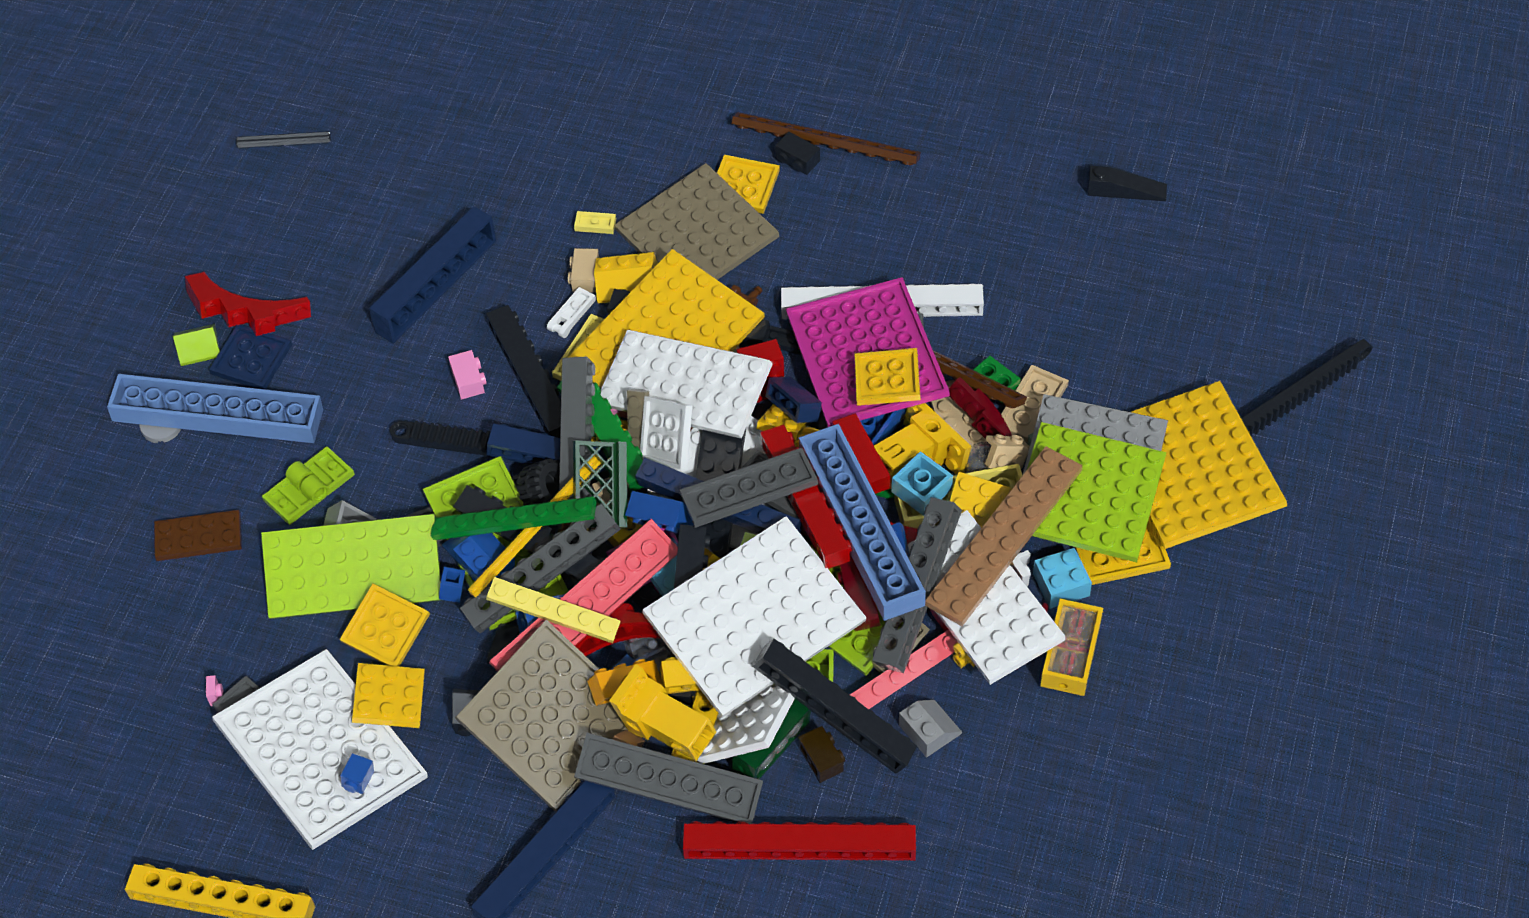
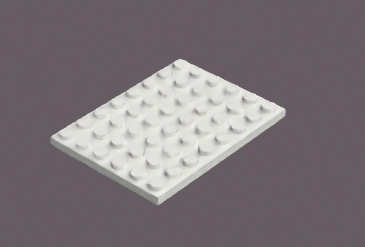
(744, 601)
(299, 741)

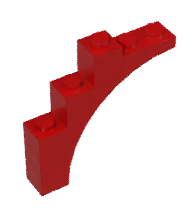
(237, 310)
(632, 626)

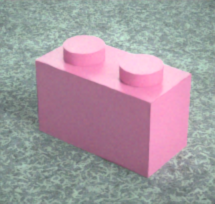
(466, 374)

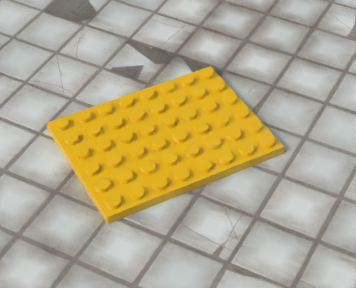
(676, 304)
(1210, 468)

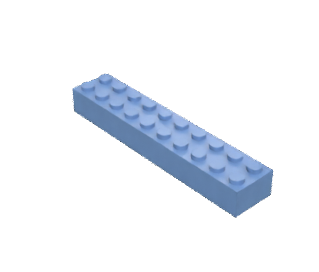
(215, 408)
(864, 523)

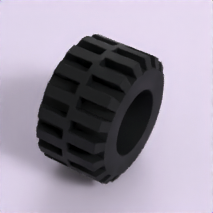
(539, 482)

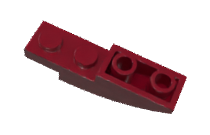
(979, 407)

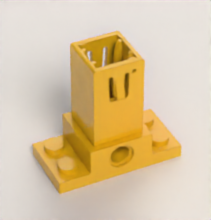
(925, 433)
(651, 712)

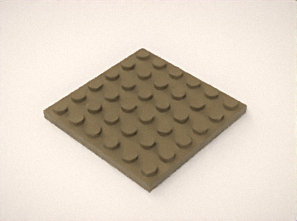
(701, 222)
(540, 712)

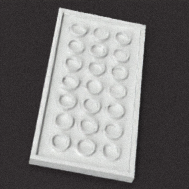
(712, 380)
(1007, 624)

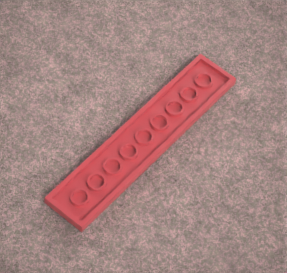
(609, 582)

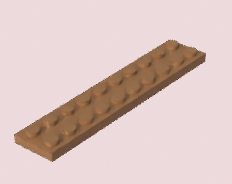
(1003, 536)

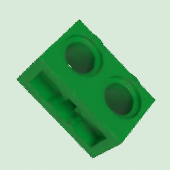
(998, 373)

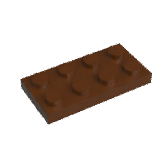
(198, 535)

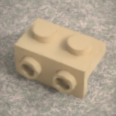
(1006, 451)

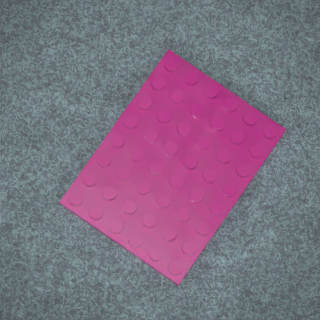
(861, 322)

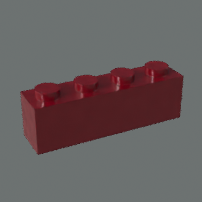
(859, 593)

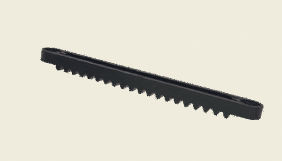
(1306, 387)
(441, 437)

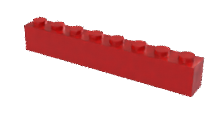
(810, 506)

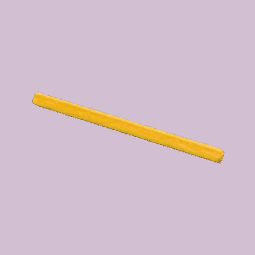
(523, 538)

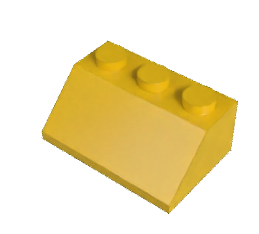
(621, 273)

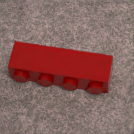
(865, 452)

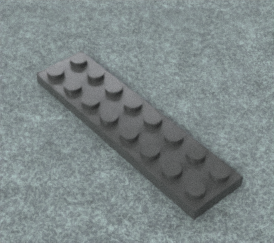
(668, 779)

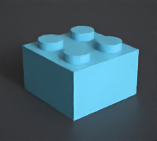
(920, 481)
(1062, 577)

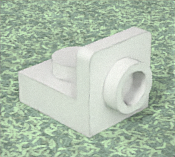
(1020, 566)

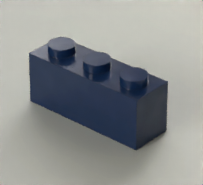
(793, 399)

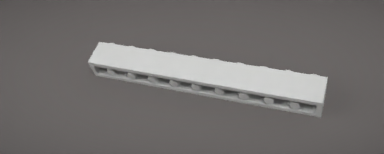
(927, 299)

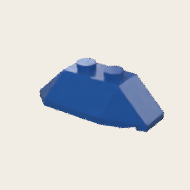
(477, 553)

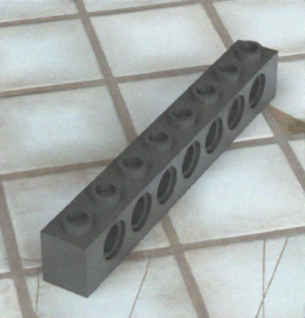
(934, 555)
(553, 567)

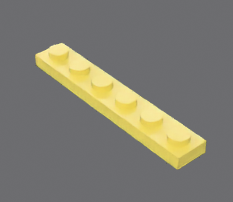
(553, 610)

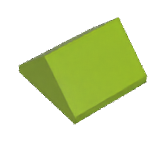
(196, 344)

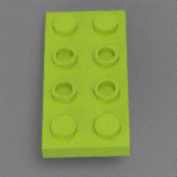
(307, 485)

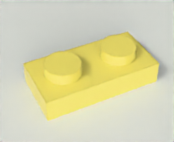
(595, 222)

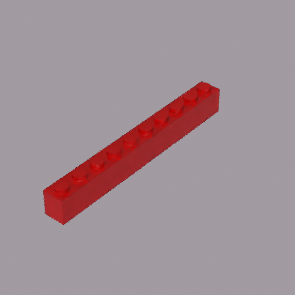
(799, 841)

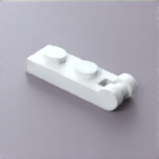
(571, 312)

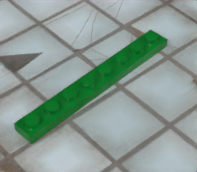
(514, 518)

